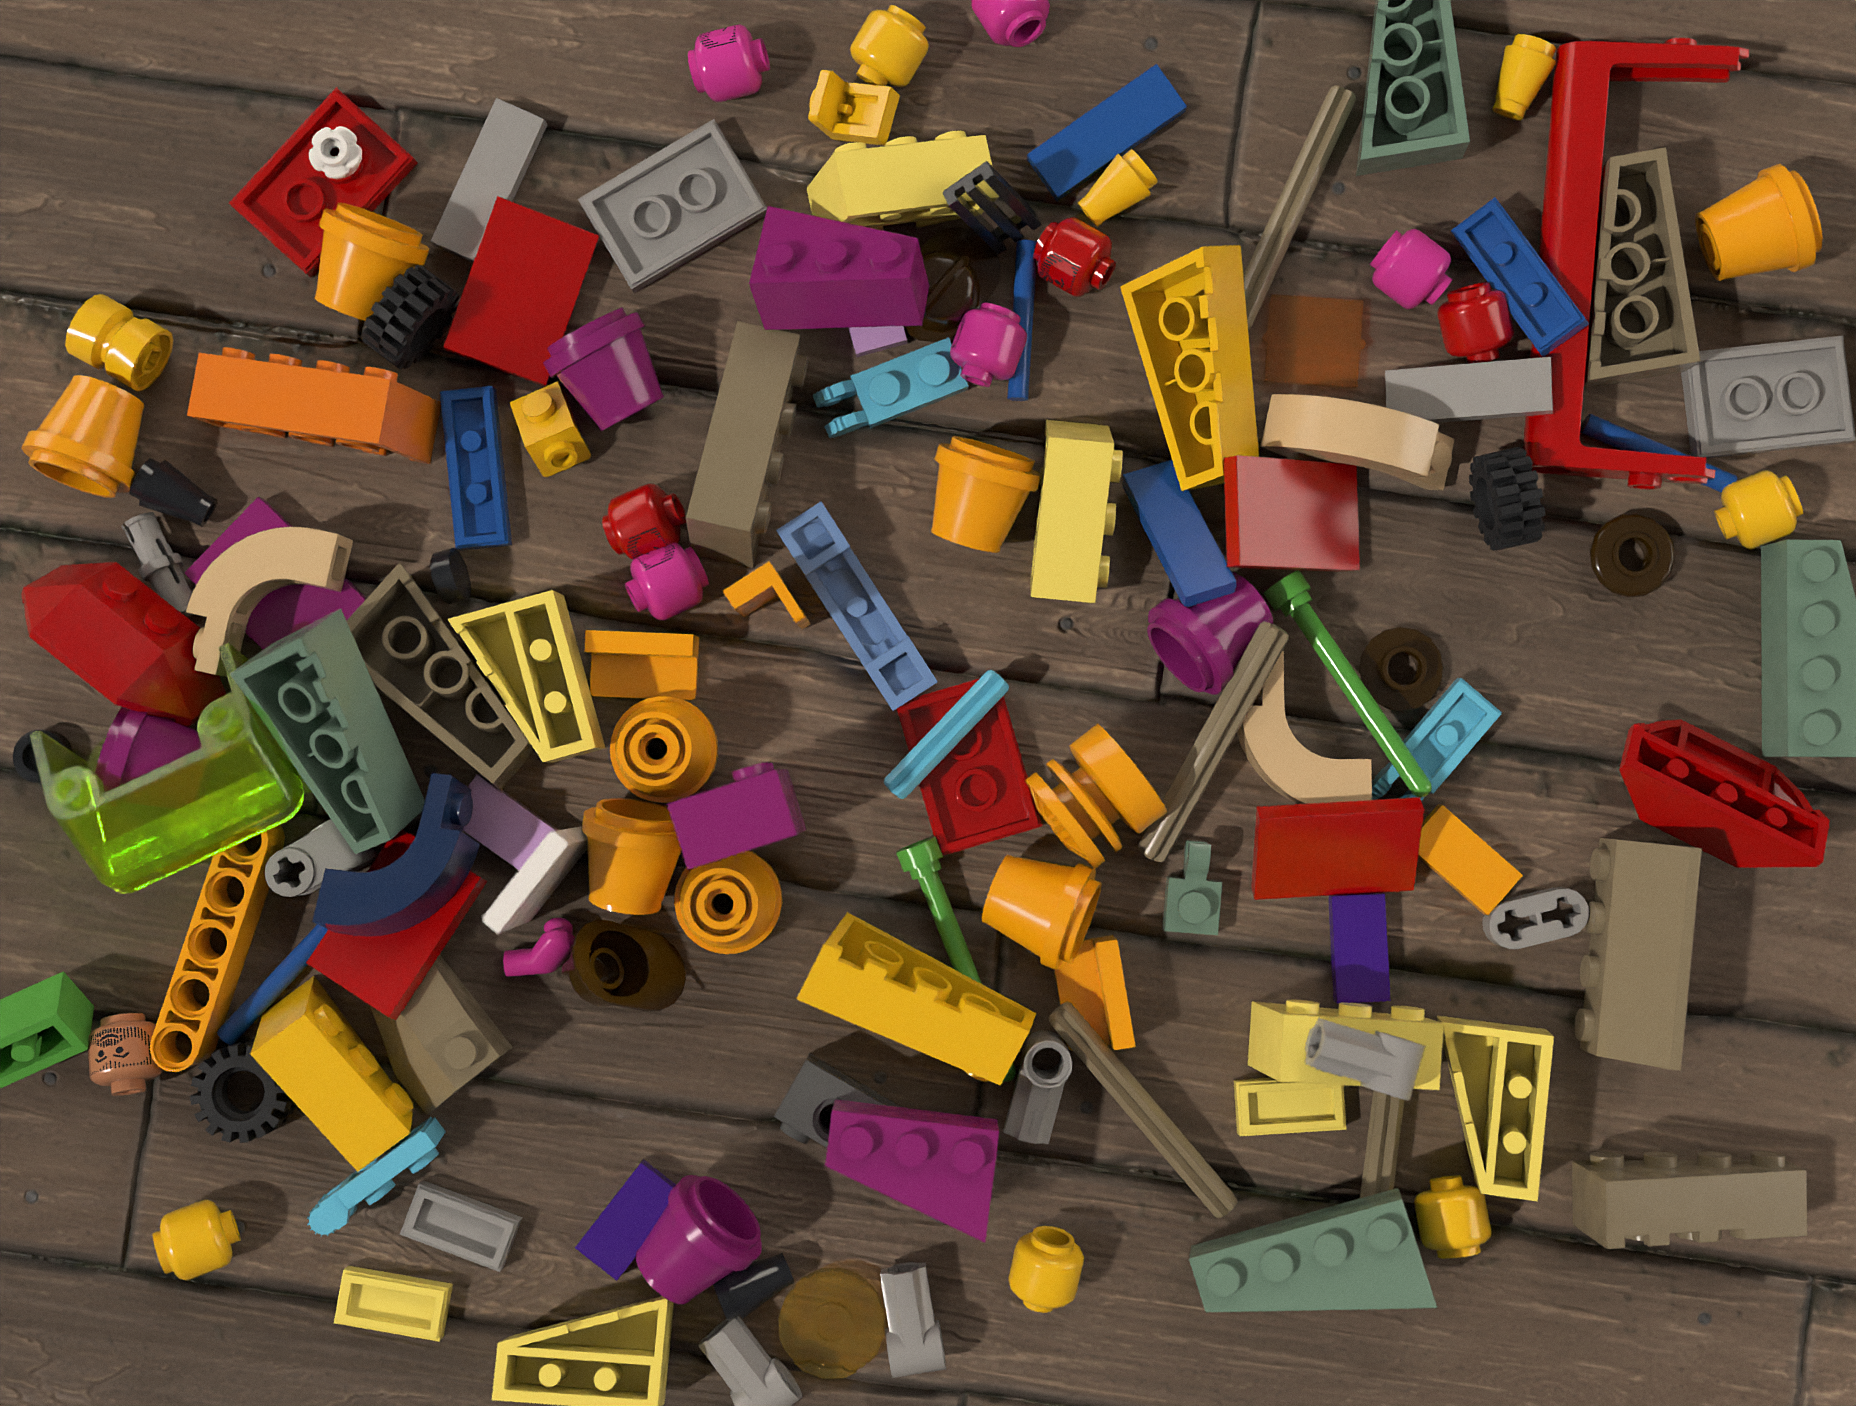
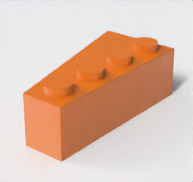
(314, 404)

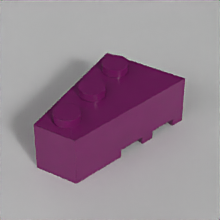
(835, 274)
(737, 816)
(919, 1158)

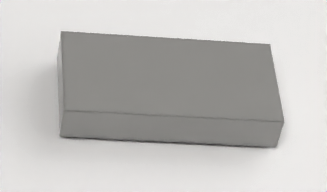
(461, 1226)

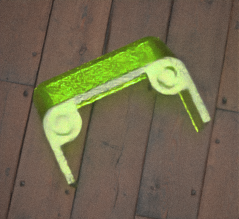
(180, 810)

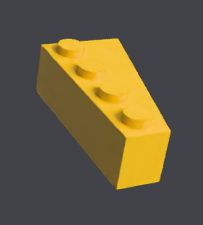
(915, 1000)

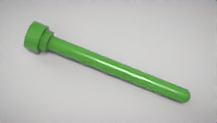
(1292, 599)
(923, 864)

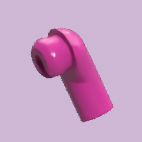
(546, 954)

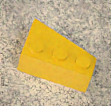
(332, 1075)

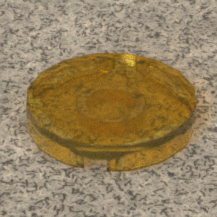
(831, 1323)

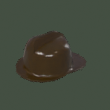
(960, 278)
(624, 967)

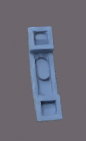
(856, 606)

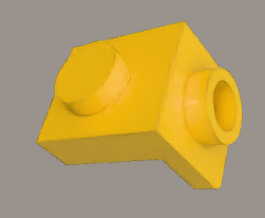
(852, 109)
(549, 430)

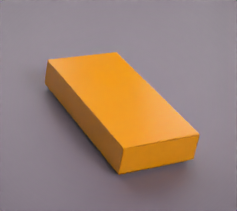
(1465, 860)

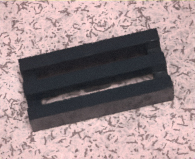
(1007, 226)

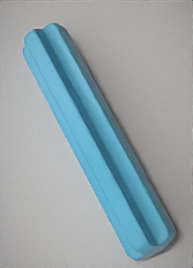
(946, 734)

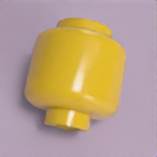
(889, 47)
(1758, 509)
(1452, 1218)
(195, 1240)
(1046, 1269)

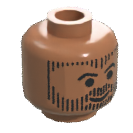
(121, 1053)

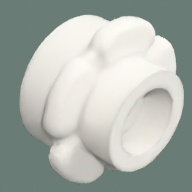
(349, 152)

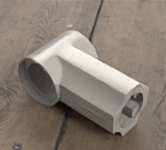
(1376, 1059)
(1037, 1091)
(913, 1333)
(748, 1368)

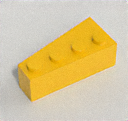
(1197, 359)

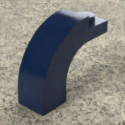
(416, 882)

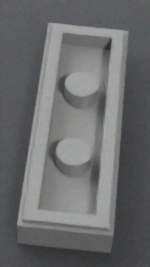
(491, 171)
(1473, 390)

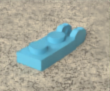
(895, 388)
(1443, 736)
(376, 1178)

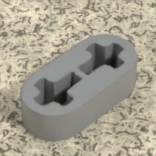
(1538, 930)

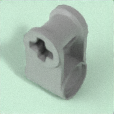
(318, 850)

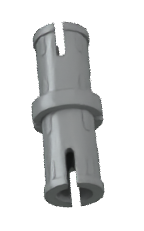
(158, 561)

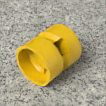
(113, 339)

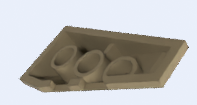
(440, 1038)

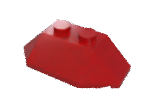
(120, 639)
(1720, 798)

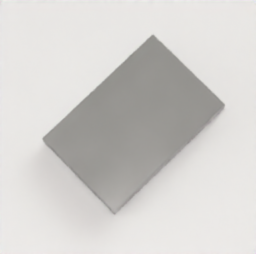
(673, 206)
(1769, 398)

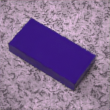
(1359, 948)
(627, 1220)

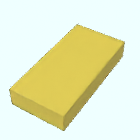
(1287, 1107)
(393, 1303)

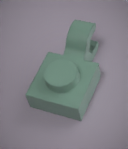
(1193, 900)

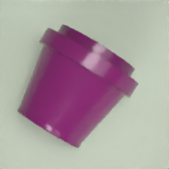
(607, 367)
(1209, 638)
(140, 745)
(698, 1239)

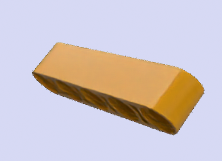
(201, 962)

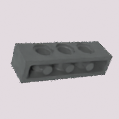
(811, 1091)

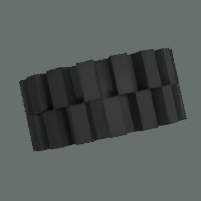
(410, 317)
(1507, 498)
(221, 1112)

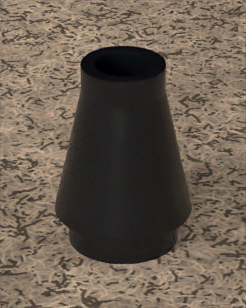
(170, 492)
(748, 1289)

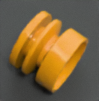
(1095, 796)

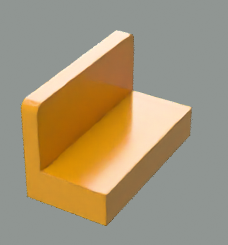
(760, 588)
(642, 664)
(1098, 990)

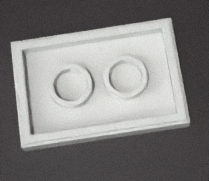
(537, 879)

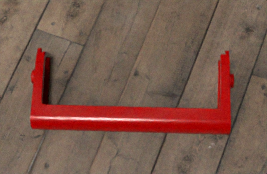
(1570, 239)

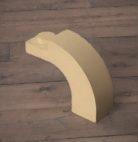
(1359, 436)
(250, 572)
(1287, 763)

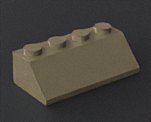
(1639, 952)

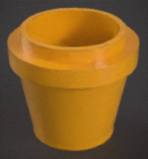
(1761, 227)
(363, 257)
(88, 438)
(980, 492)
(689, 755)
(630, 854)
(755, 903)
(1043, 906)

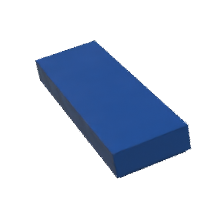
(1105, 131)
(1518, 271)
(475, 468)
(1178, 534)

